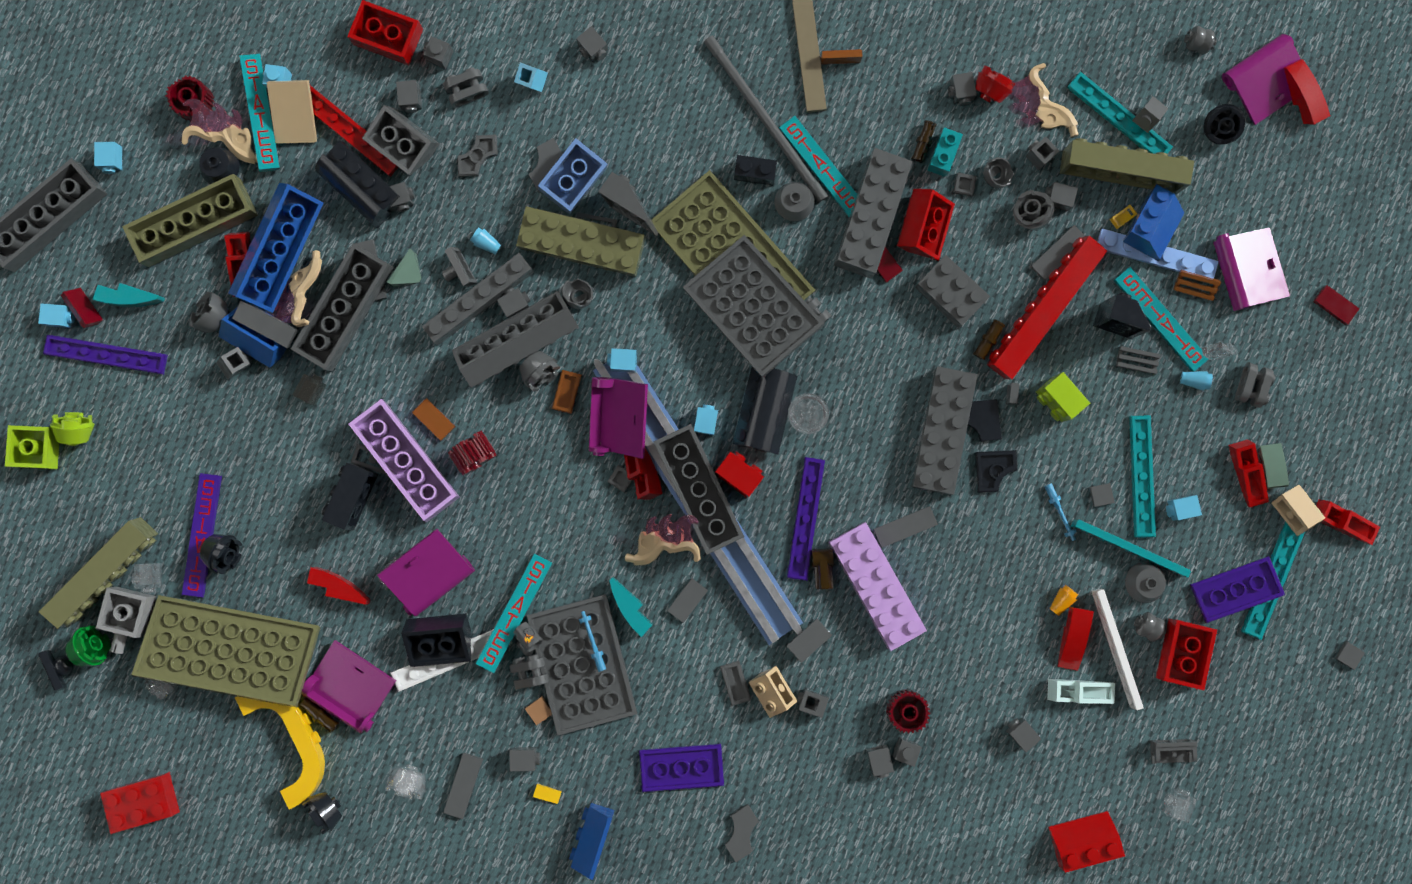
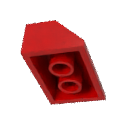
(926, 223)
(1086, 841)

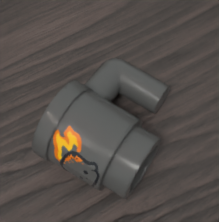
(527, 638)

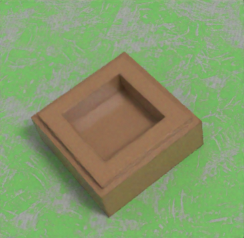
(539, 710)

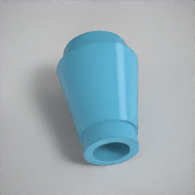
(485, 241)
(1199, 380)

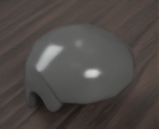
(995, 166)
(572, 287)

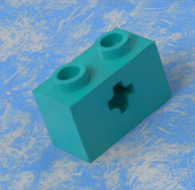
(945, 152)

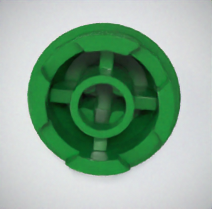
(87, 647)

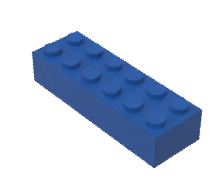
(276, 247)

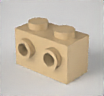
(1298, 509)
(773, 691)

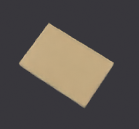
(292, 111)

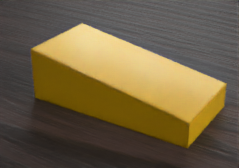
(1123, 217)
(547, 793)

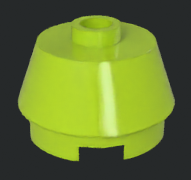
(72, 428)

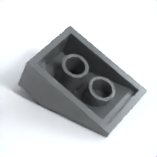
(622, 198)

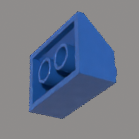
(1155, 223)
(250, 341)
(591, 839)

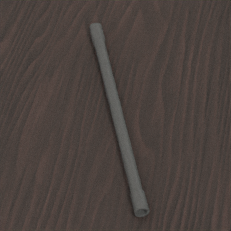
(718, 52)

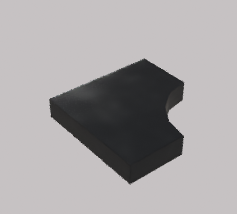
(985, 420)
(992, 467)

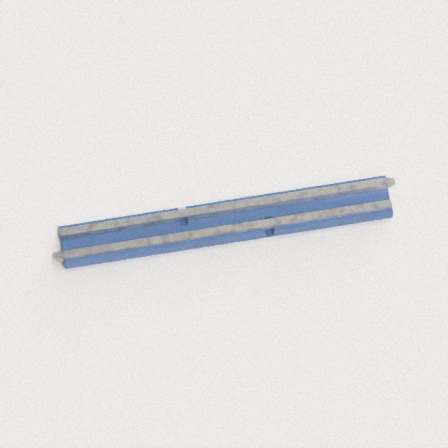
(738, 560)

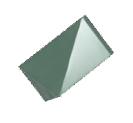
(407, 271)

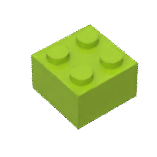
(1062, 397)
(31, 447)

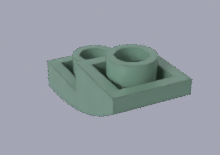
(1274, 466)

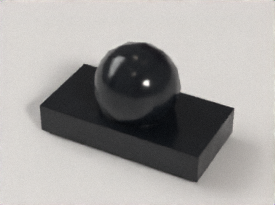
(56, 668)

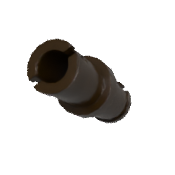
(924, 141)
(989, 339)
(319, 715)

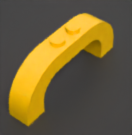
(306, 743)

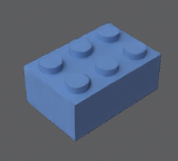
(572, 176)

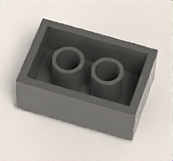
(952, 291)

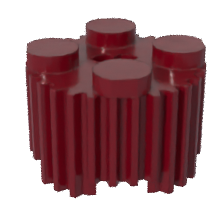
(188, 89)
(471, 453)
(907, 722)

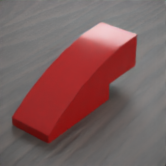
(1306, 92)
(237, 247)
(1249, 472)
(645, 476)
(1347, 522)
(337, 586)
(1075, 638)

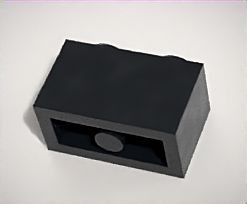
(755, 170)

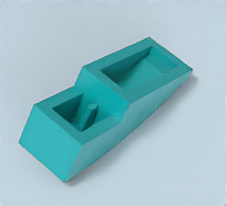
(126, 296)
(629, 607)

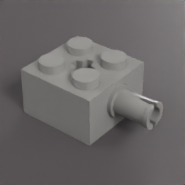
(122, 623)

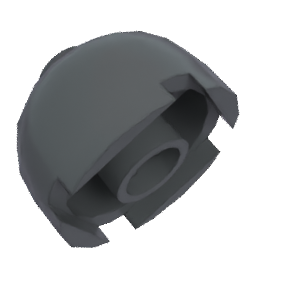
(209, 313)

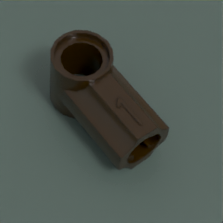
(822, 567)

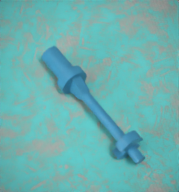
(1054, 498)
(597, 655)

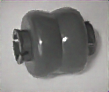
(1200, 40)
(1150, 626)

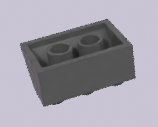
(400, 140)

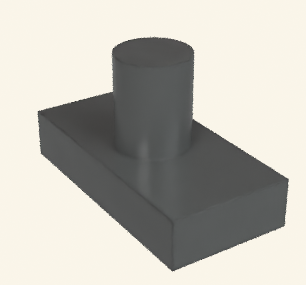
(459, 268)

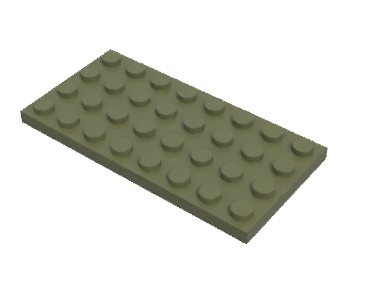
(709, 221)
(226, 651)

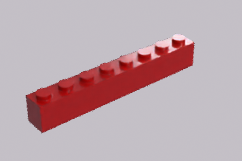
(1046, 307)

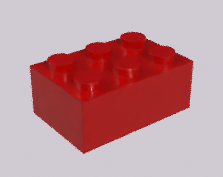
(385, 32)
(739, 474)
(1186, 654)
(139, 803)

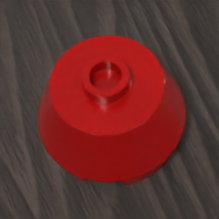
(993, 85)

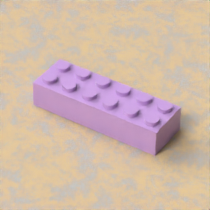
(404, 460)
(877, 586)

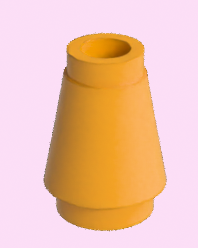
(1063, 600)

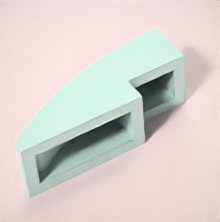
(1081, 691)

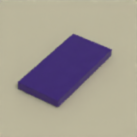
(1237, 589)
(681, 767)

